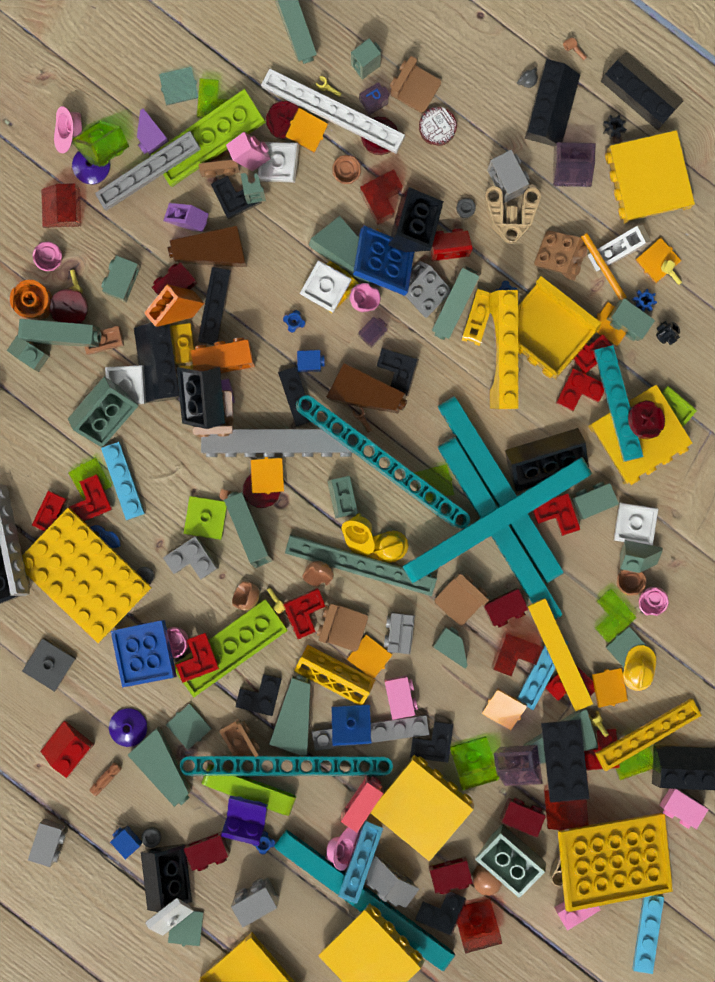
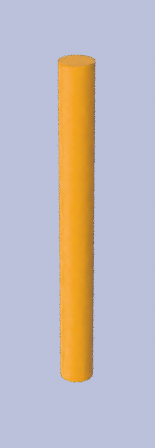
(603, 266)

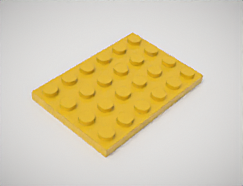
(84, 575)
(614, 861)

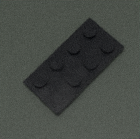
(565, 760)

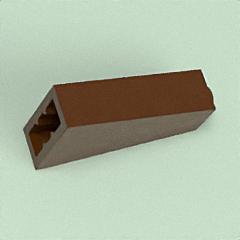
(215, 247)
(362, 390)

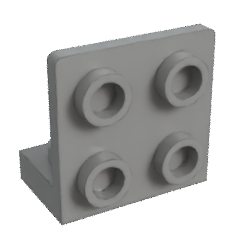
(426, 289)

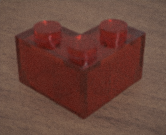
(377, 194)
(512, 649)

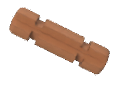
(105, 779)

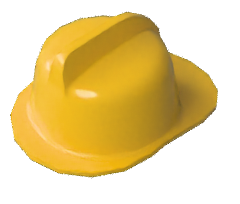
(359, 535)
(389, 546)
(639, 668)

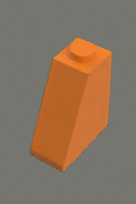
(173, 306)

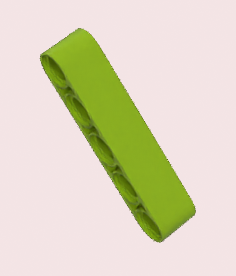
(253, 790)

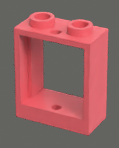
(362, 803)

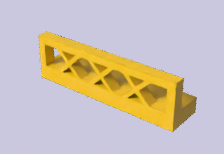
(336, 673)

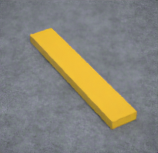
(560, 654)
(648, 734)

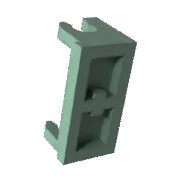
(252, 191)
(342, 497)

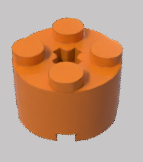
(26, 291)

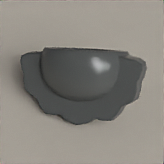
(528, 78)

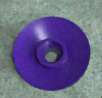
(88, 174)
(134, 720)

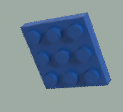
(382, 263)
(143, 653)

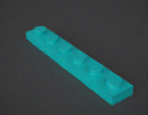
(617, 402)

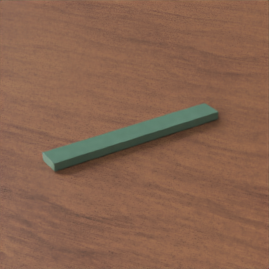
(358, 564)

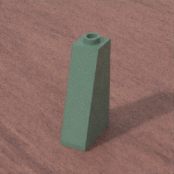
(296, 30)
(337, 244)
(456, 302)
(59, 333)
(247, 530)
(293, 721)
(588, 736)
(160, 766)

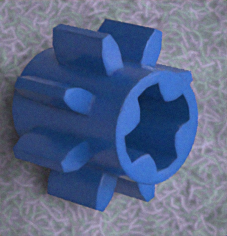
(648, 297)

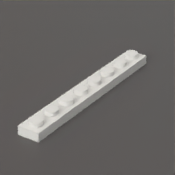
(333, 111)

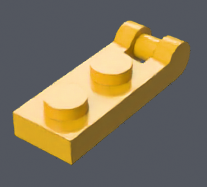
(477, 318)

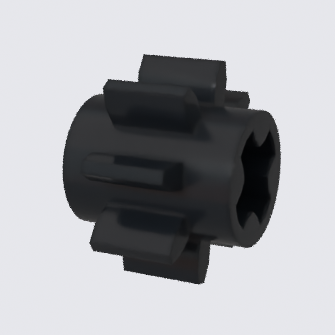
(619, 126)
(668, 332)

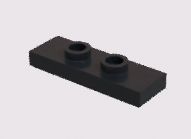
(294, 391)

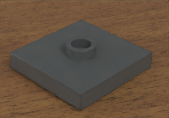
(49, 664)

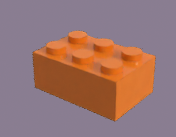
(227, 356)

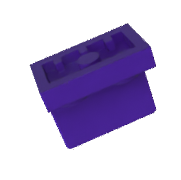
(245, 820)

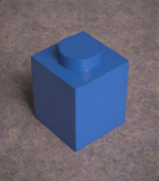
(310, 361)
(125, 841)

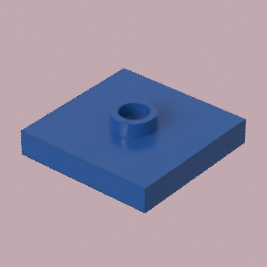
(351, 725)

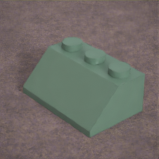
(102, 412)
(511, 861)

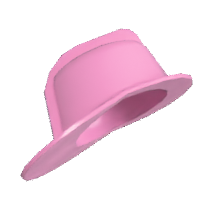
(67, 127)
(341, 848)

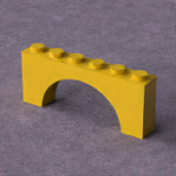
(504, 310)

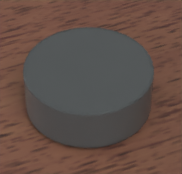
(466, 208)
(147, 574)
(151, 837)

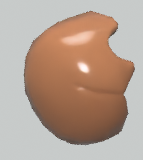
(346, 169)
(317, 573)
(631, 582)
(245, 596)
(485, 882)

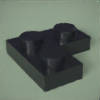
(232, 202)
(402, 366)
(261, 701)
(438, 747)
(444, 918)

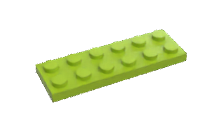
(214, 132)
(238, 643)

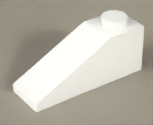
(622, 246)

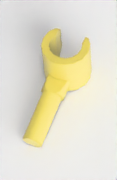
(325, 86)
(667, 267)
(76, 286)
(278, 607)
(597, 721)

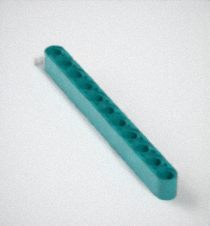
(392, 464)
(499, 487)
(497, 520)
(505, 538)
(277, 770)
(327, 874)

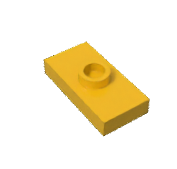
(183, 342)

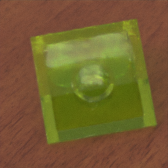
(101, 143)
(474, 763)

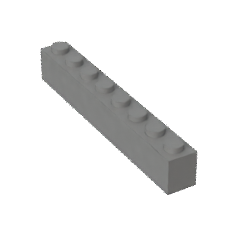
(275, 442)

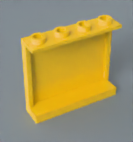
(649, 176)
(552, 328)
(657, 450)
(423, 807)
(371, 951)
(247, 963)

